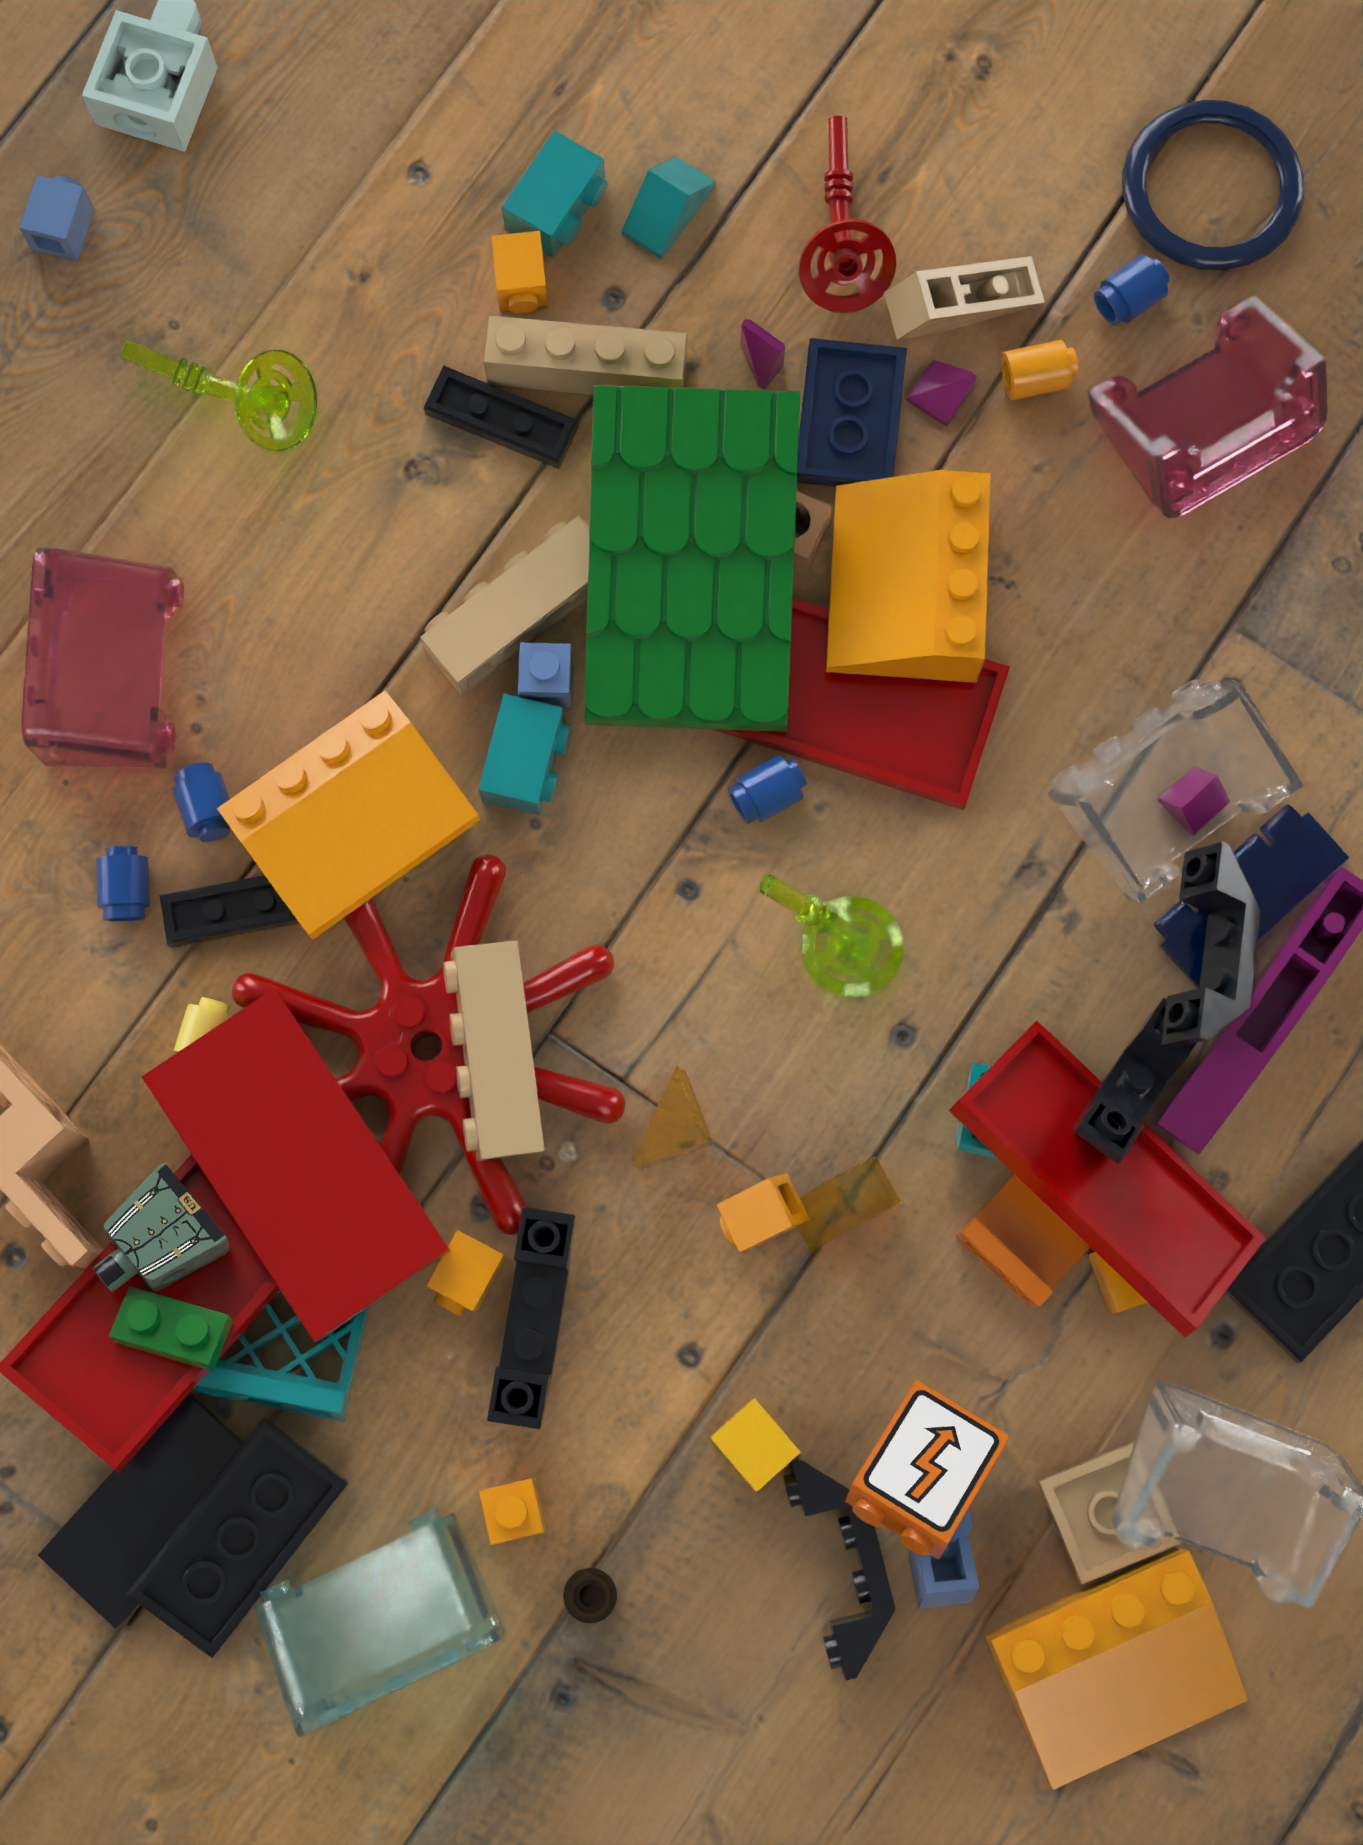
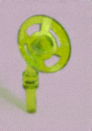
(249, 401)
(844, 940)

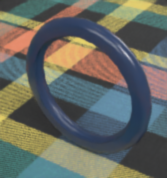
(1235, 116)

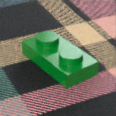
(171, 1328)

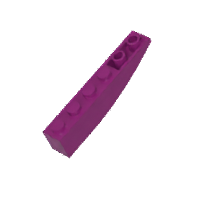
(1277, 1003)

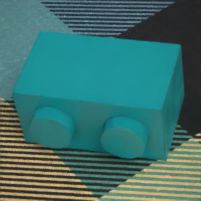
(556, 193)
(524, 754)

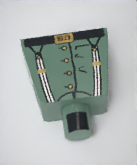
(159, 1235)

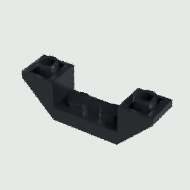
(1218, 887)
(1130, 1088)
(533, 1318)
(856, 1634)

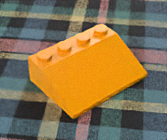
(910, 576)
(349, 814)
(1117, 1666)

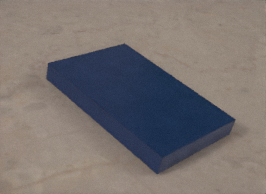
(850, 412)

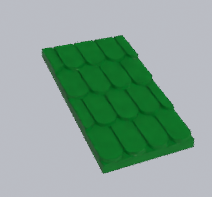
(691, 557)

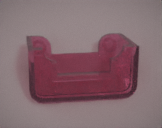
(1219, 413)
(97, 660)

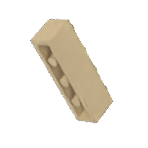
(580, 355)
(513, 608)
(495, 1050)

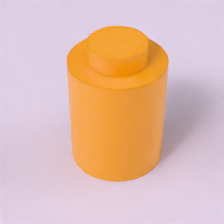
(1038, 369)

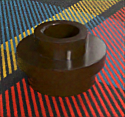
(582, 1611)

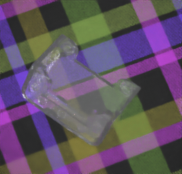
(1238, 1492)

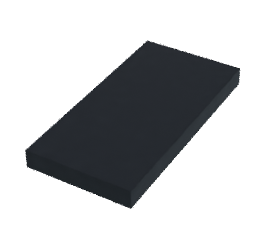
(1310, 1264)
(139, 1509)
(237, 1537)

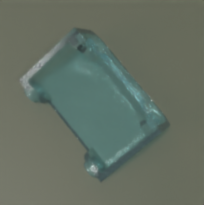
(377, 1623)

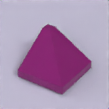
(762, 351)
(942, 391)

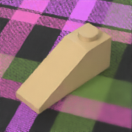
(962, 296)

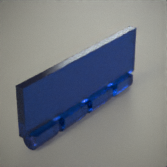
(1277, 875)

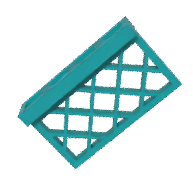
(287, 1390)

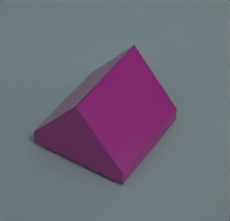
(1195, 799)

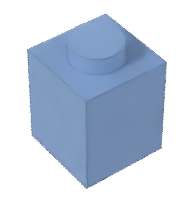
(57, 217)
(546, 673)

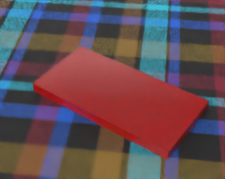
(883, 728)
(295, 1164)
(1143, 1217)
(116, 1393)

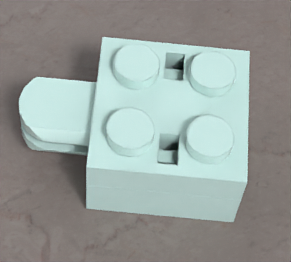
(152, 74)

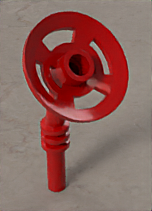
(836, 238)

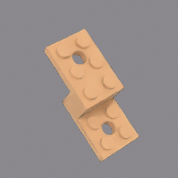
(33, 1144)

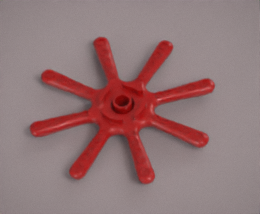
(423, 1008)

